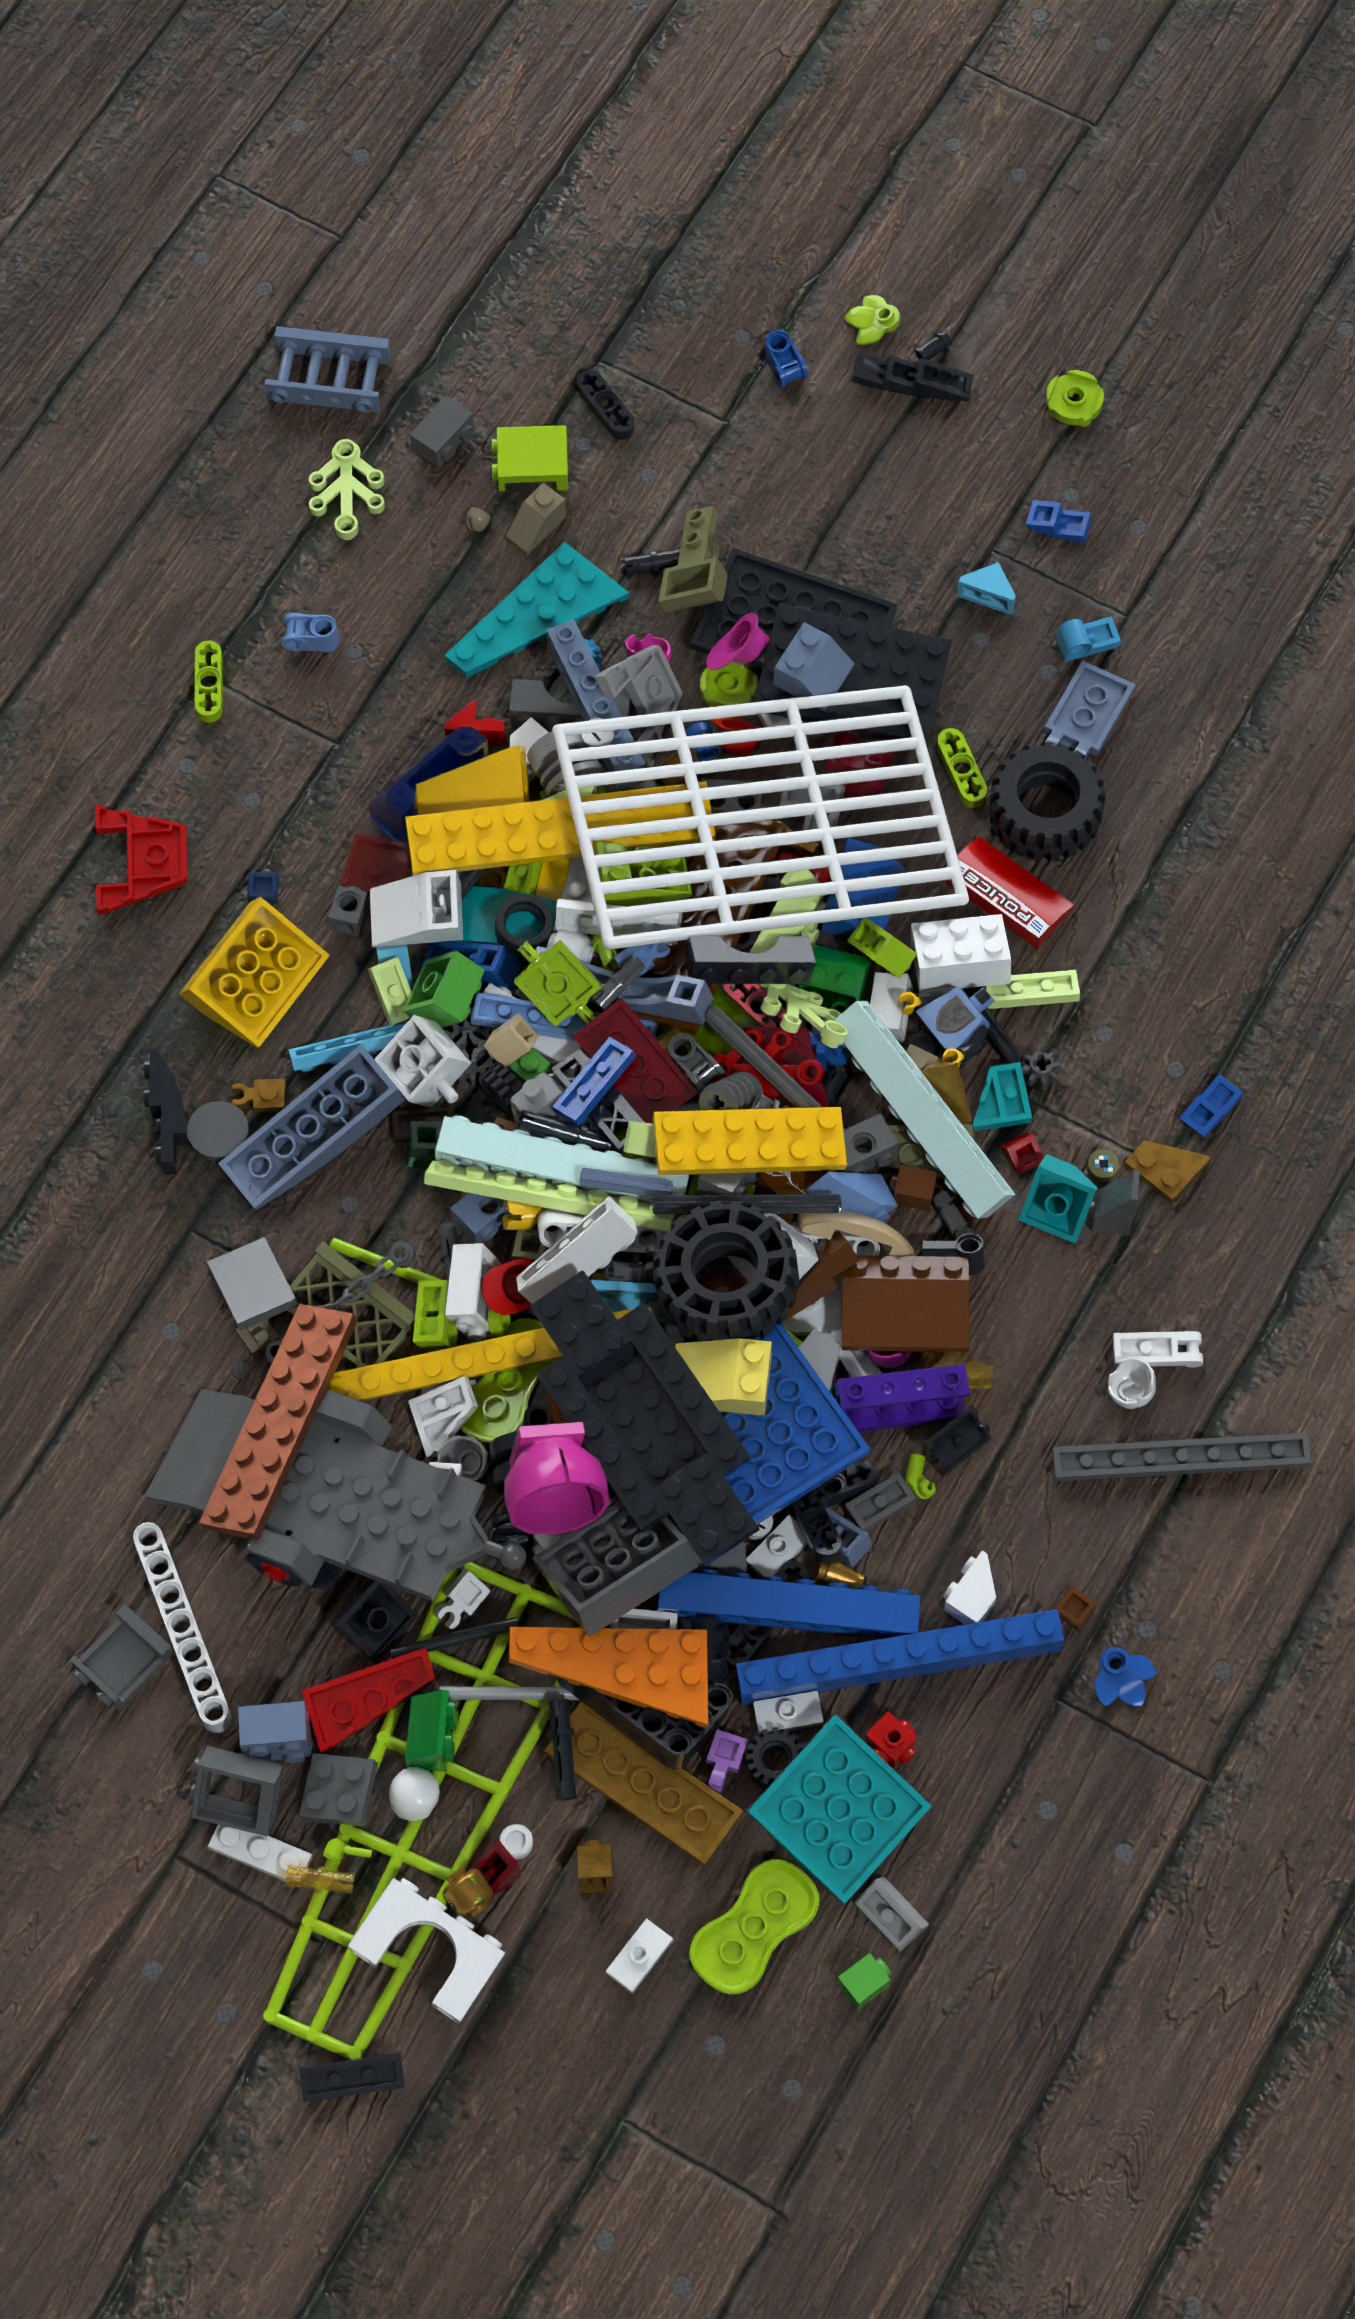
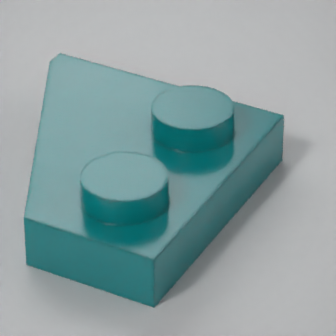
(1003, 1099)

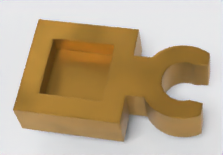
(266, 1096)

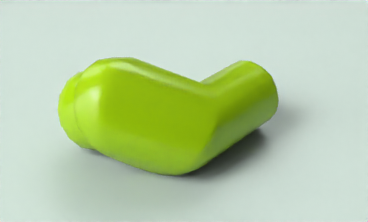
(916, 1480)

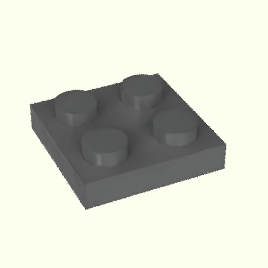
(338, 1789)

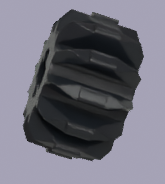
(505, 1533)

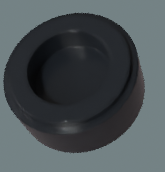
(925, 1041)

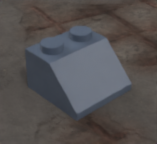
(812, 665)

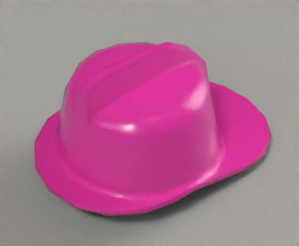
(739, 645)

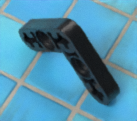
(820, 1499)

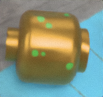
(468, 1892)

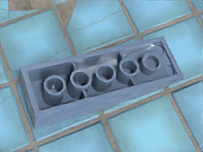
(313, 1128)

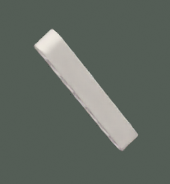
(186, 1641)

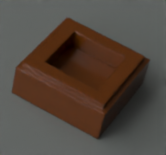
(1075, 1608)

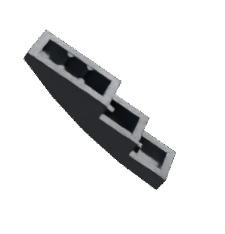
(913, 379)

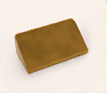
(948, 1083)

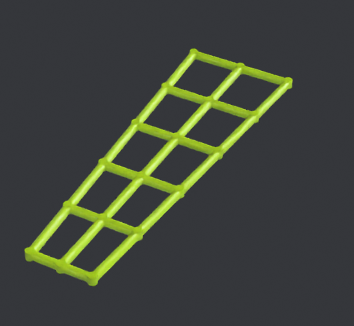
(400, 1852)

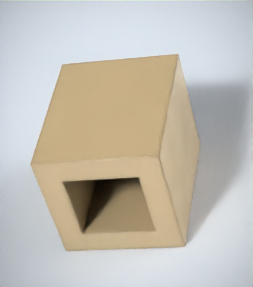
(511, 1040)

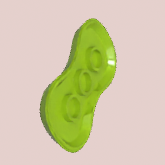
(504, 1394)
(737, 1946)

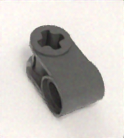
(697, 1065)

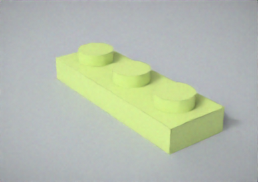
(1036, 989)

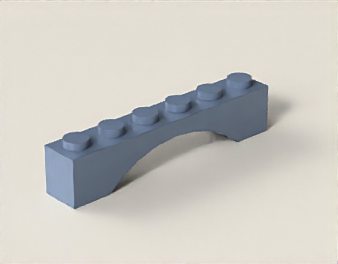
(668, 997)

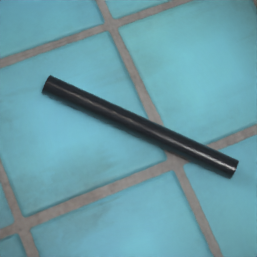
(457, 1637)

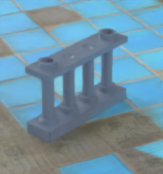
(328, 345)

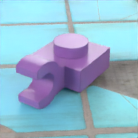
(725, 1756)

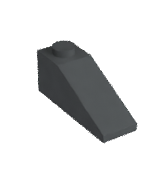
(1115, 1205)

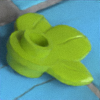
(871, 319)

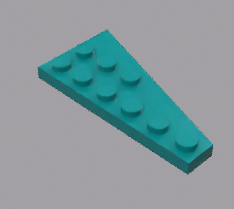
(553, 594)

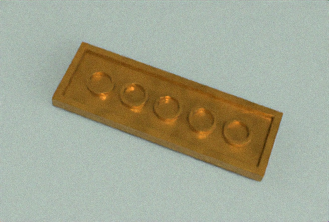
(659, 1797)

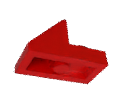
(490, 728)

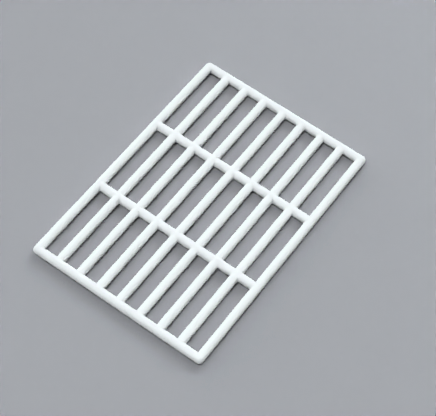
(703, 822)

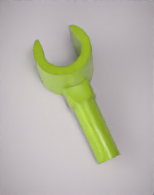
(335, 1849)

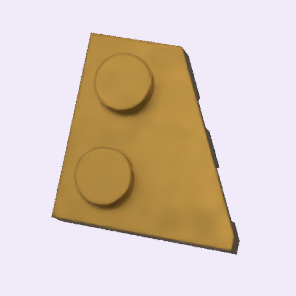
(1166, 1168)

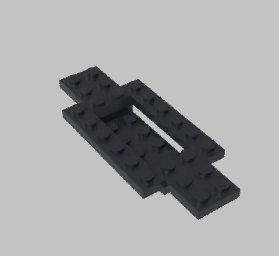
(633, 1423)

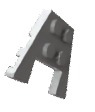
(649, 685)

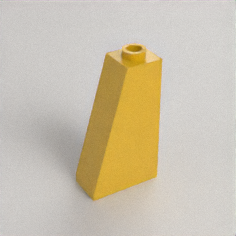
(480, 784)

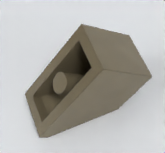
(537, 518)

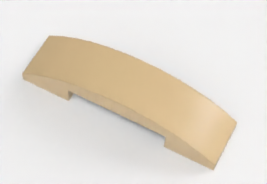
(858, 1224)

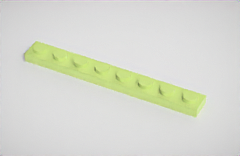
(538, 1192)

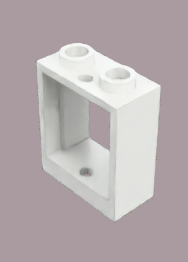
(464, 1298)

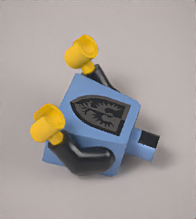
(952, 1019)

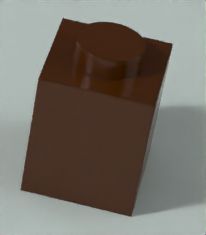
(913, 1187)

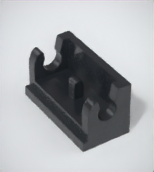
(956, 1441)

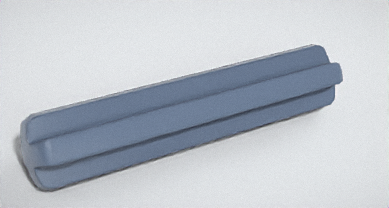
(625, 1182)

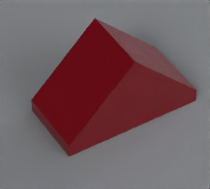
(498, 1868)

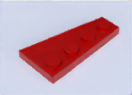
(359, 1698)

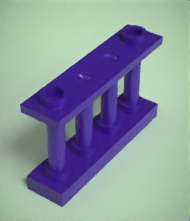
(904, 1397)

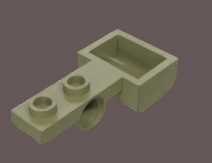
(699, 574)

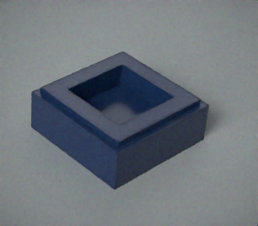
(263, 885)

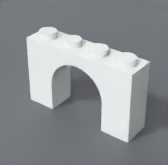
(402, 1908)

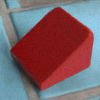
(1023, 1153)

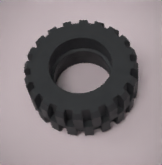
(1052, 768)

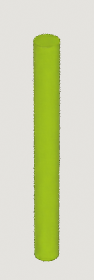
(372, 1259)

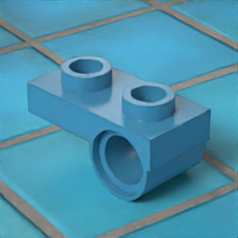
(1082, 640)

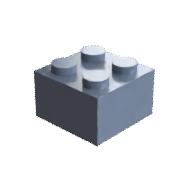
(276, 1731)

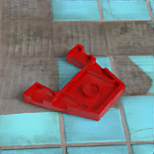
(154, 856)

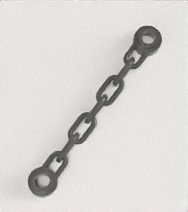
(404, 1262)

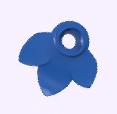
(1123, 1682)

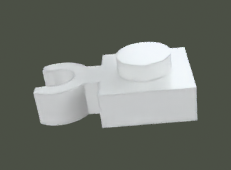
(464, 1596)

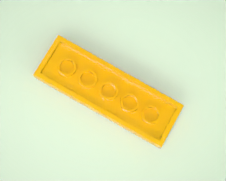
(749, 1141)

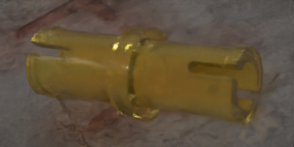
(320, 1879)

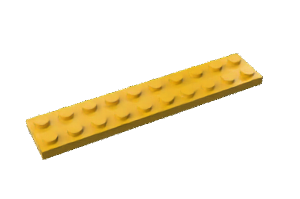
(533, 831)

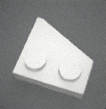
(442, 1413)

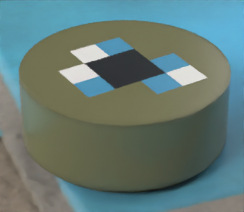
(1103, 1165)

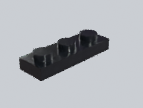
(352, 2077)

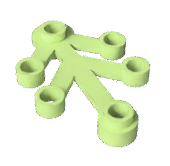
(346, 485)
(832, 1032)

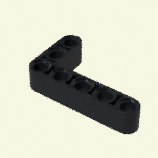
(668, 1731)

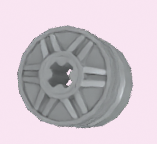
(546, 765)

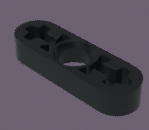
(605, 392)

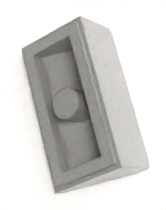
(891, 1913)

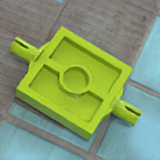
(557, 983)

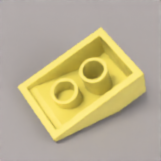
(731, 1372)

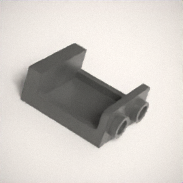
(122, 1659)

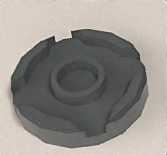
(217, 1130)

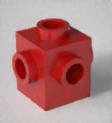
(891, 1730)

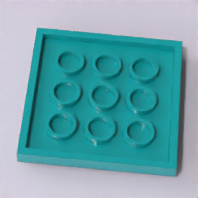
(838, 1809)

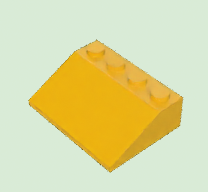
(254, 973)

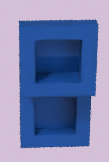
(1059, 523)
(1211, 1106)

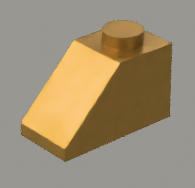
(595, 1867)

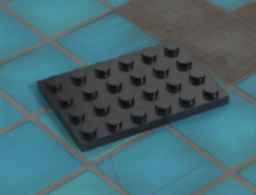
(762, 584)
(881, 660)

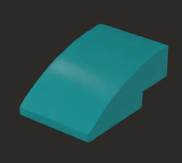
(480, 912)

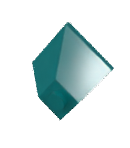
(1058, 1199)

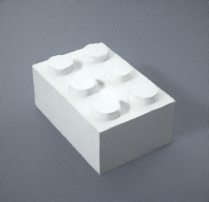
(961, 953)

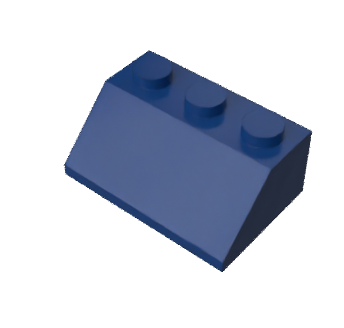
(864, 897)

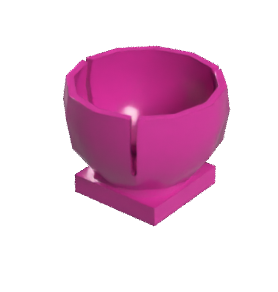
(553, 1480)

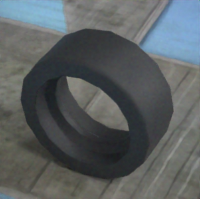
(526, 904)

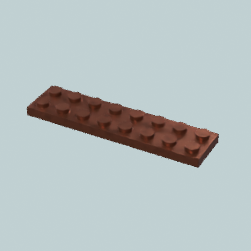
(278, 1422)

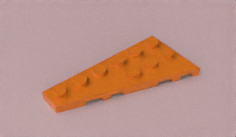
(634, 1665)

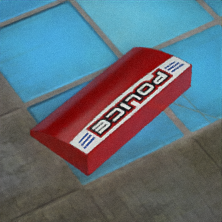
(1008, 889)

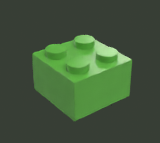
(445, 989)

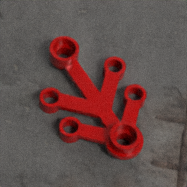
(795, 1071)

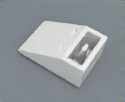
(417, 910)

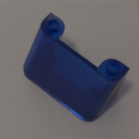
(398, 798)

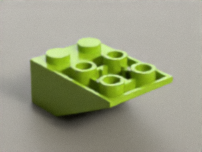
(638, 870)

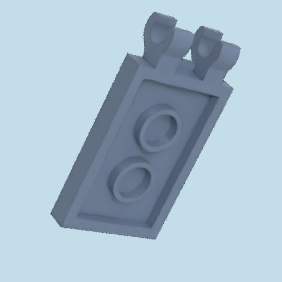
(1088, 709)

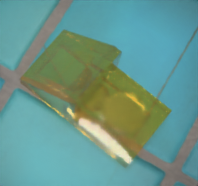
(978, 1373)

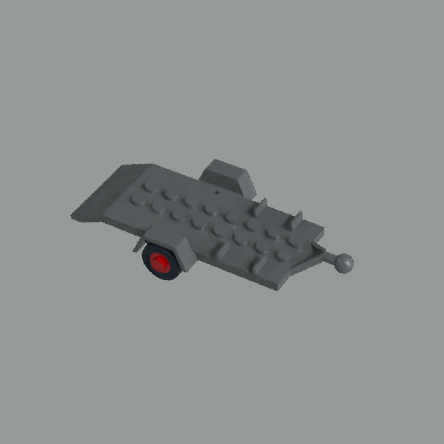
(340, 1500)

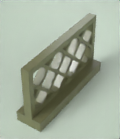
(376, 1296)

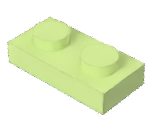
(391, 989)

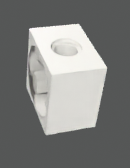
(423, 1062)

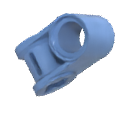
(307, 633)

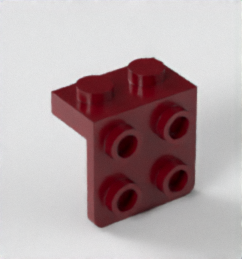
(858, 763)

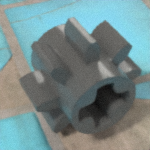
(1033, 1071)

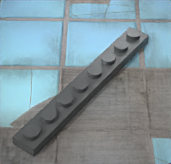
(1181, 1457)

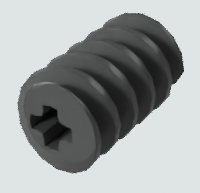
(731, 1093)

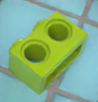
(882, 947)
(431, 1326)

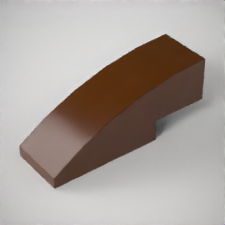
(833, 1258)

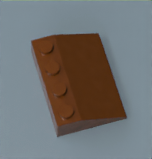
(906, 1304)

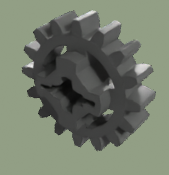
(469, 1036)

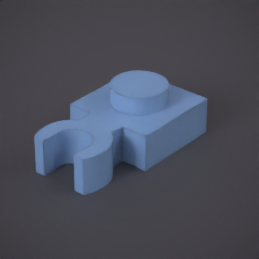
(645, 953)

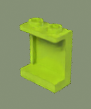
(531, 455)

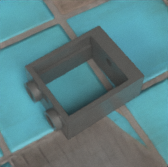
(231, 1812)

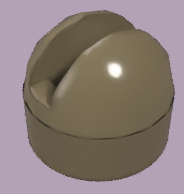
(477, 519)

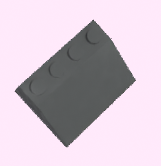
(614, 1566)

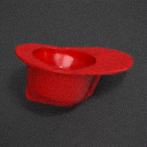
(735, 724)
(501, 1288)

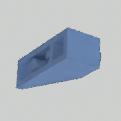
(858, 1193)

